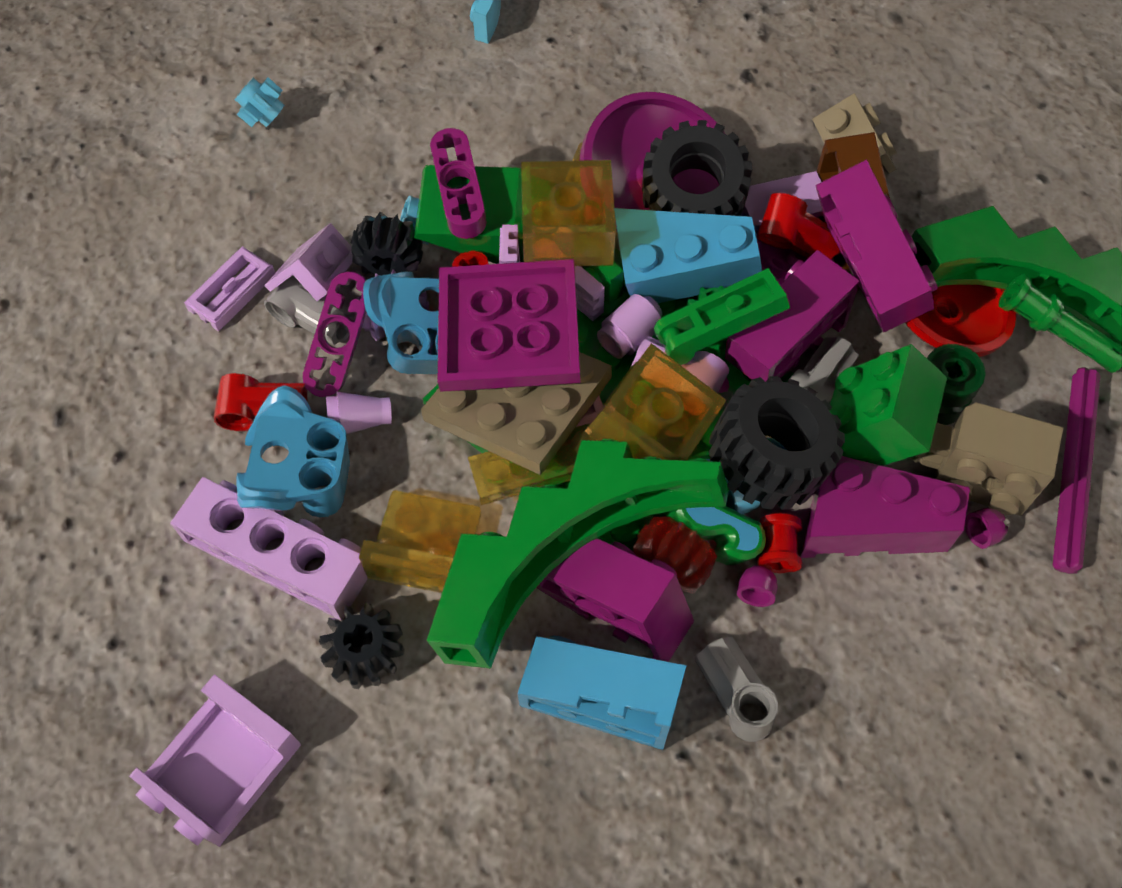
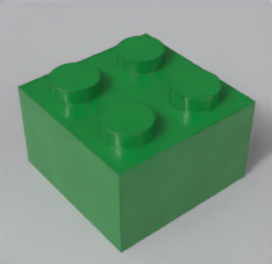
(888, 406)

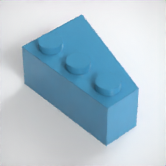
(681, 252)
(602, 689)

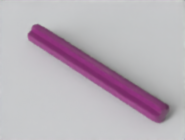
(1076, 472)

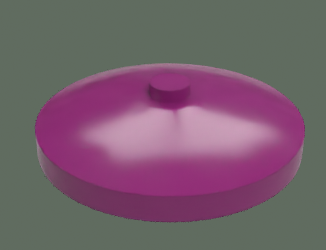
(625, 134)

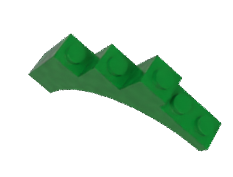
(987, 252)
(498, 572)

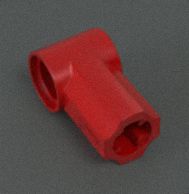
(791, 227)
(241, 399)

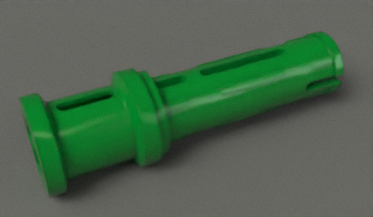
(1049, 314)

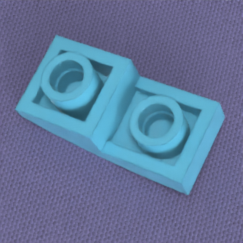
(485, 18)

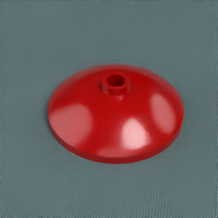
(967, 318)

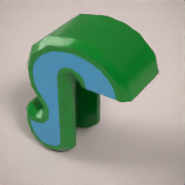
(735, 534)

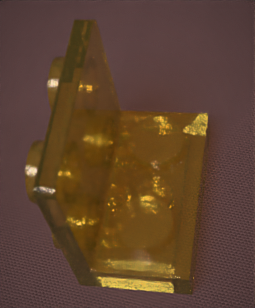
(418, 540)

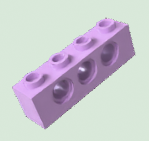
(329, 588)

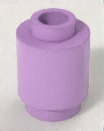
(629, 325)

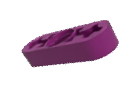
(453, 197)
(319, 341)

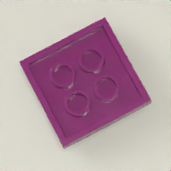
(507, 325)

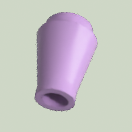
(358, 411)

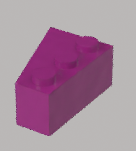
(876, 246)
(818, 299)
(883, 510)
(624, 591)

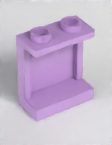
(216, 765)

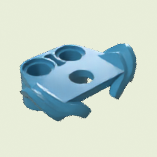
(395, 306)
(289, 422)

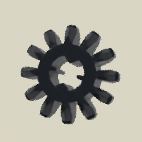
(386, 245)
(373, 656)

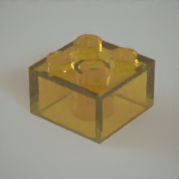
(568, 211)
(657, 409)

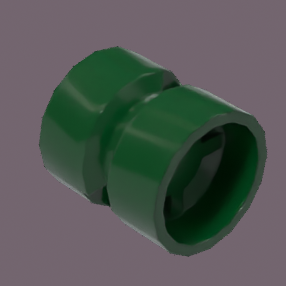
(964, 379)

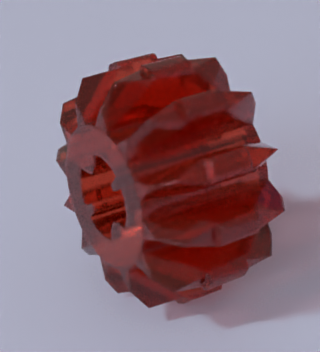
(679, 548)

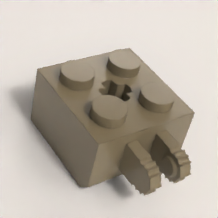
(996, 455)

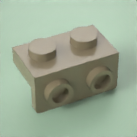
(851, 119)

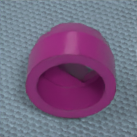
(994, 531)
(758, 586)

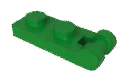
(720, 315)

